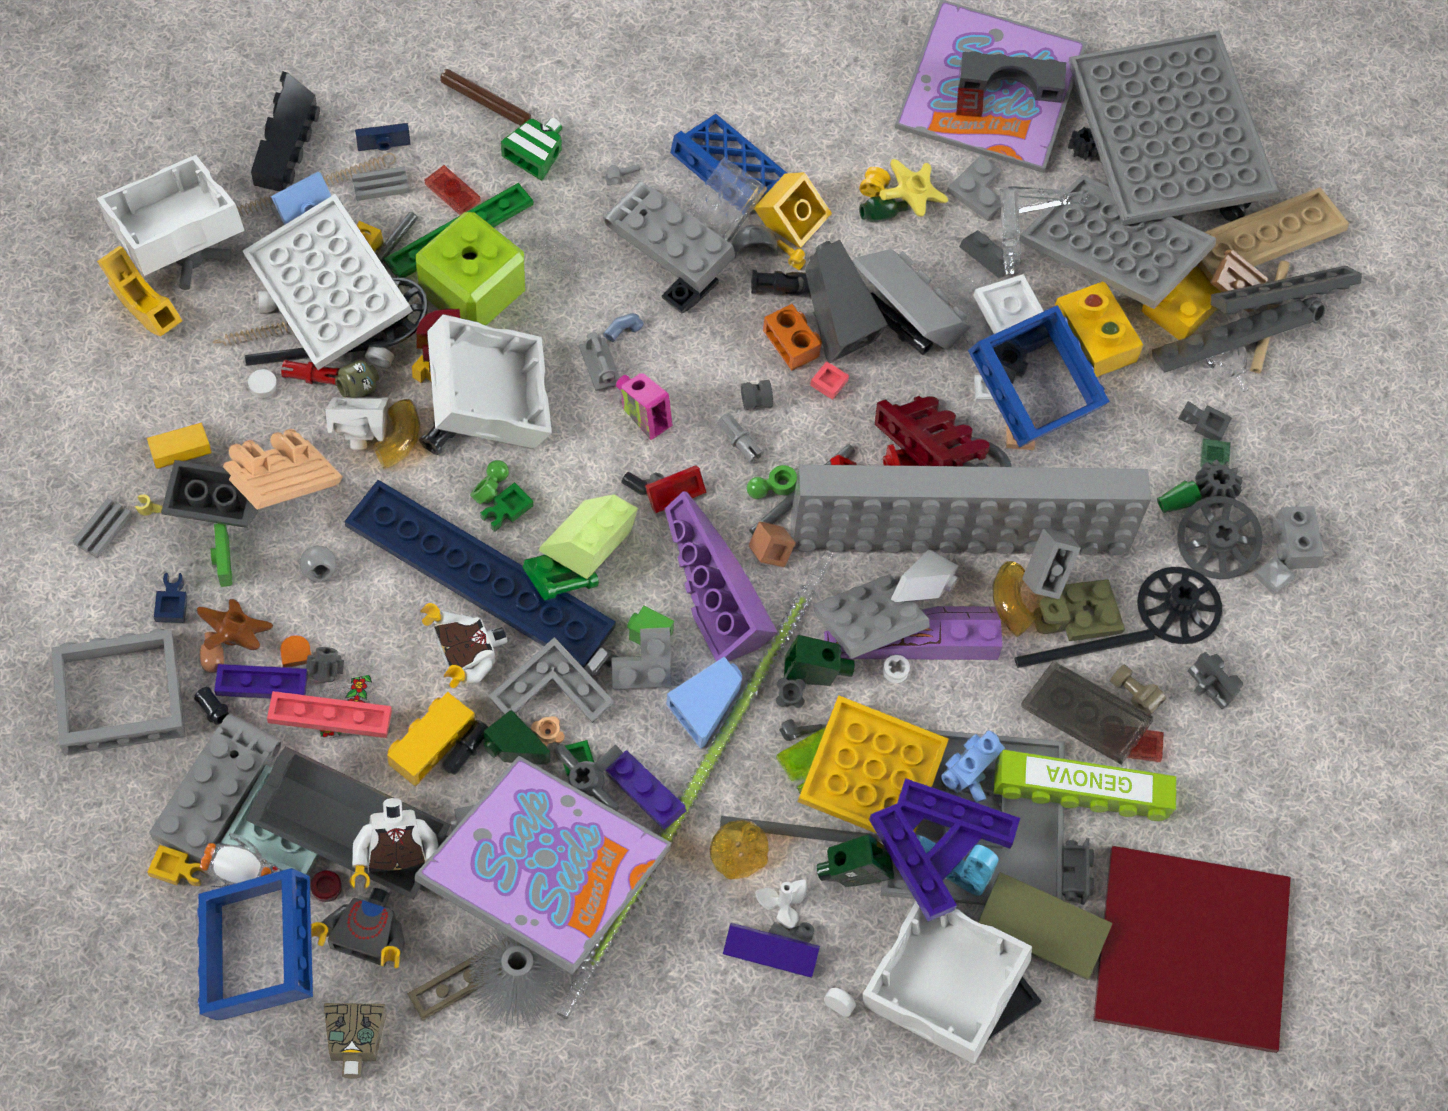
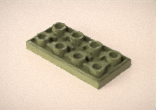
(1048, 924)

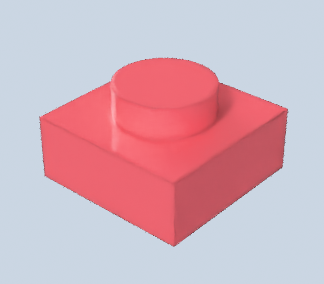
(829, 380)

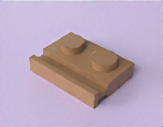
(1236, 273)

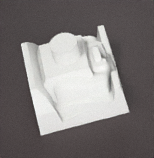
(358, 419)

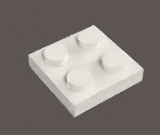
(1007, 302)

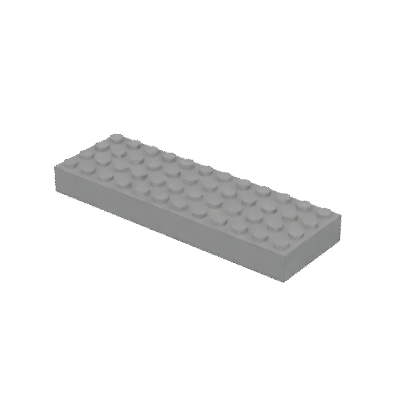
(966, 507)

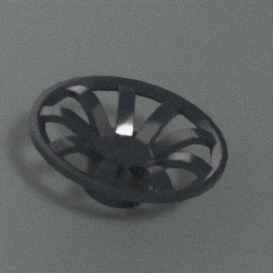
(403, 328)
(1180, 601)

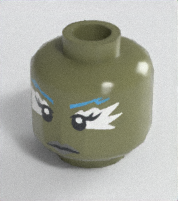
(357, 379)

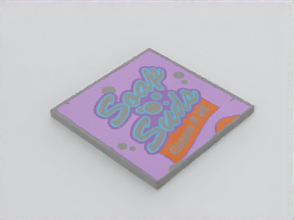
(1012, 121)
(544, 863)

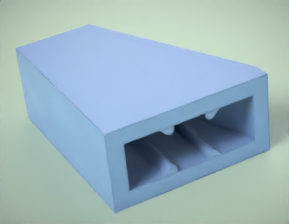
(705, 699)

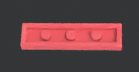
(329, 714)

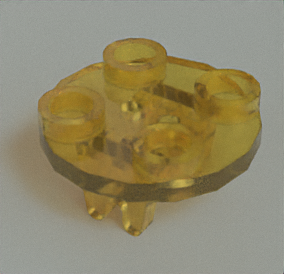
(752, 844)

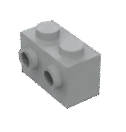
(1298, 537)
(1051, 563)

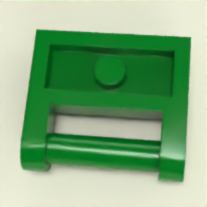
(545, 573)

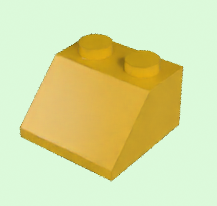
(793, 208)

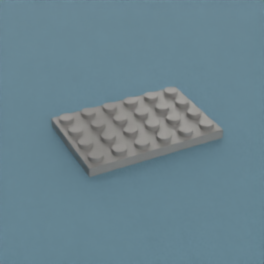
(1135, 258)

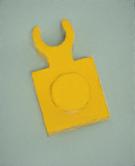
(173, 865)

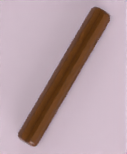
(484, 97)

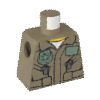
(354, 1034)

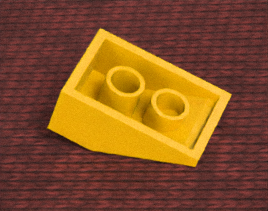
(1185, 305)

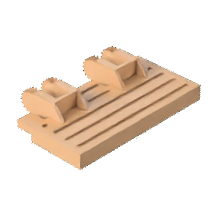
(279, 473)

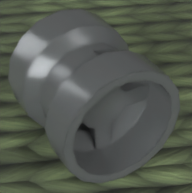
(757, 394)

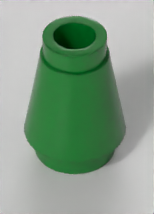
(1180, 497)

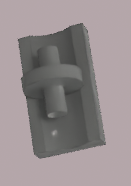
(1213, 680)

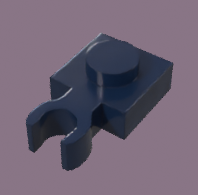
(171, 603)

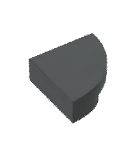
(601, 658)

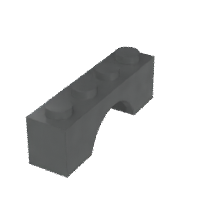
(1042, 77)

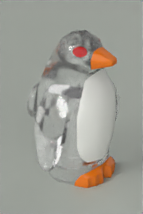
(235, 862)

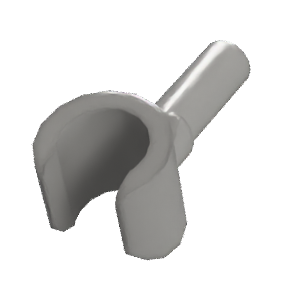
(614, 173)

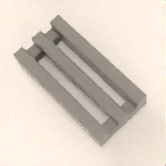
(380, 179)
(108, 504)

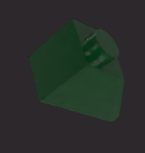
(512, 738)

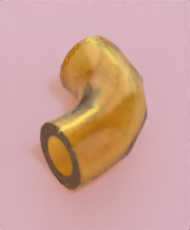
(403, 434)
(1008, 598)

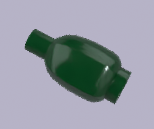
(881, 210)

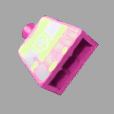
(646, 404)

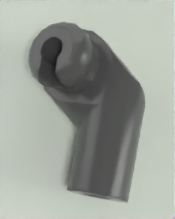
(802, 933)

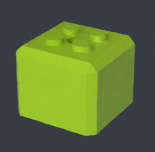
(474, 286)

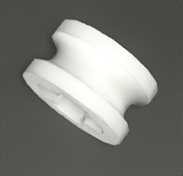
(897, 677)

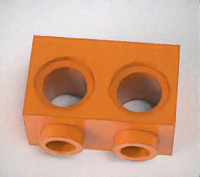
(787, 339)

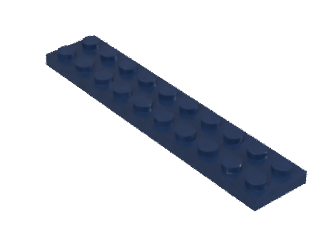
(476, 572)

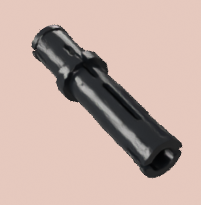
(920, 342)

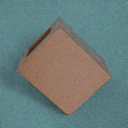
(771, 544)

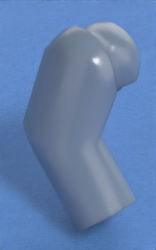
(620, 323)

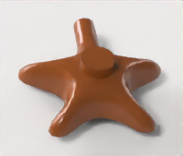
(233, 627)

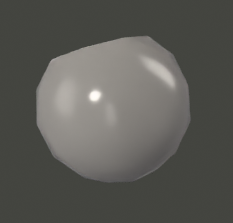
(318, 563)

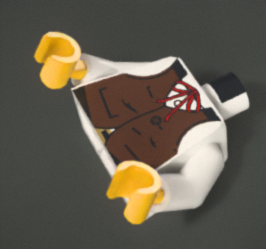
(463, 644)
(392, 842)

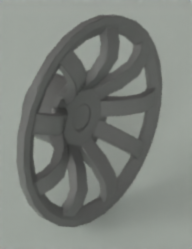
(1220, 537)

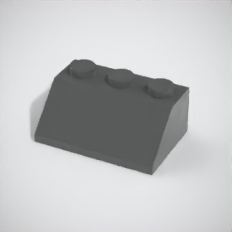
(206, 495)

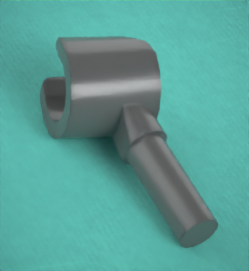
(791, 731)

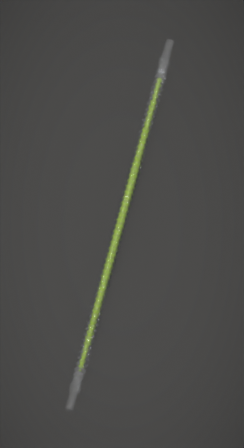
(815, 577)

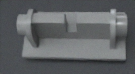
(599, 362)

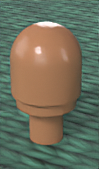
(211, 658)

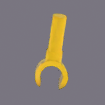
(796, 256)

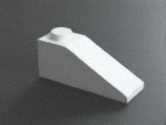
(926, 578)

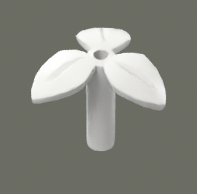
(789, 894)

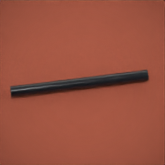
(290, 354)
(1084, 648)

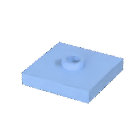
(301, 197)

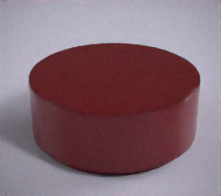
(326, 886)

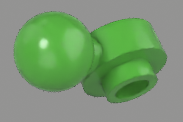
(759, 487)
(486, 489)

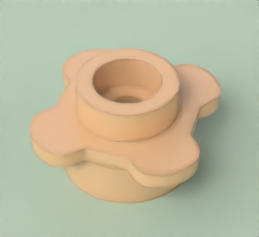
(548, 723)

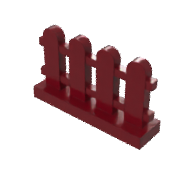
(916, 437)

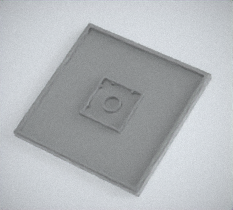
(1039, 839)

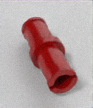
(309, 372)

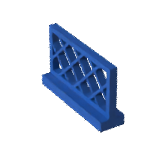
(701, 163)

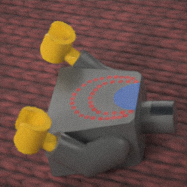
(363, 930)

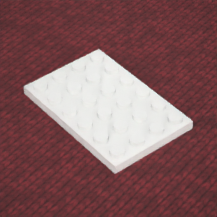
(327, 281)

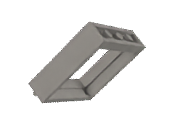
(122, 734)

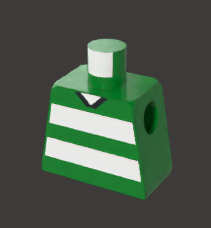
(534, 146)

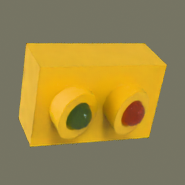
(1101, 328)

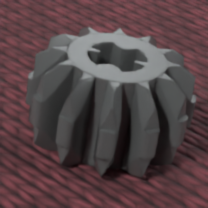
(1218, 481)

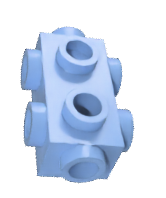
(968, 768)

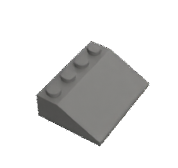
(913, 296)

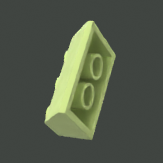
(591, 534)

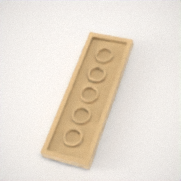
(1276, 230)

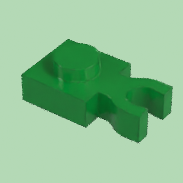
(508, 504)

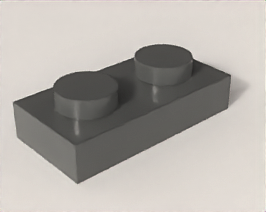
(984, 252)

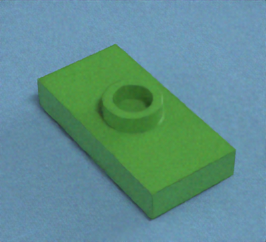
(221, 555)

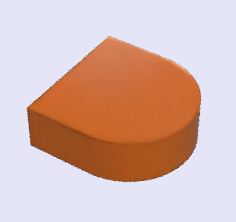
(294, 651)

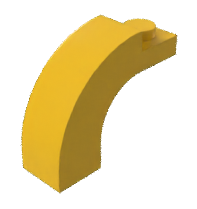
(149, 307)

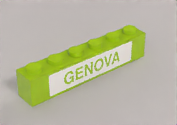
(1084, 785)

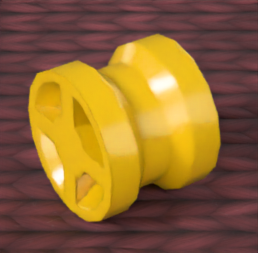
(875, 181)

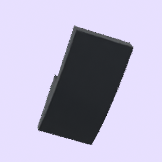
(684, 296)

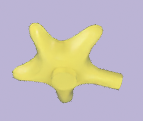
(913, 187)

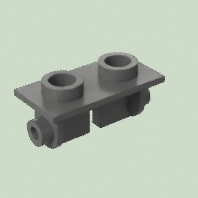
(1077, 883)

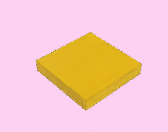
(179, 445)

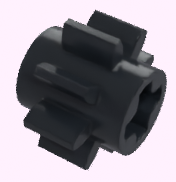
(1083, 143)

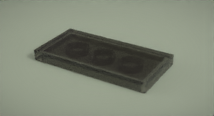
(1087, 712)

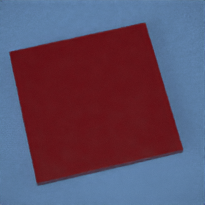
(1193, 949)

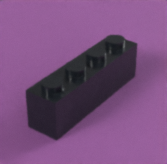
(285, 135)

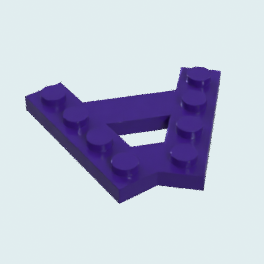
(926, 871)

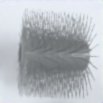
(515, 977)

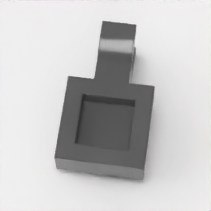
(1209, 422)

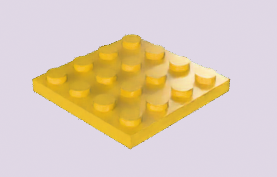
(867, 761)

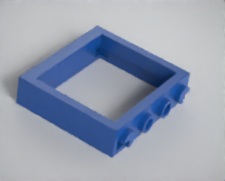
(1004, 392)
(296, 945)

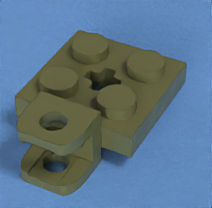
(1069, 614)

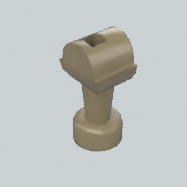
(1146, 697)

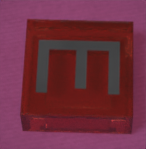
(969, 102)

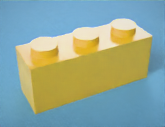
(430, 738)

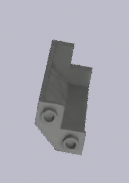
(326, 812)

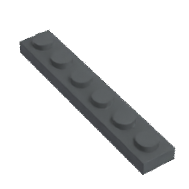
(1284, 289)
(1232, 335)

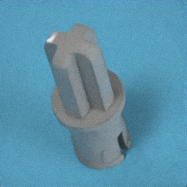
(740, 437)

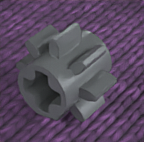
(325, 664)

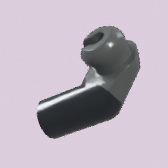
(637, 484)

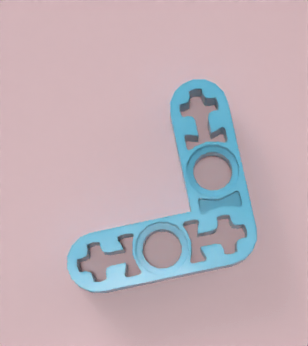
(973, 873)

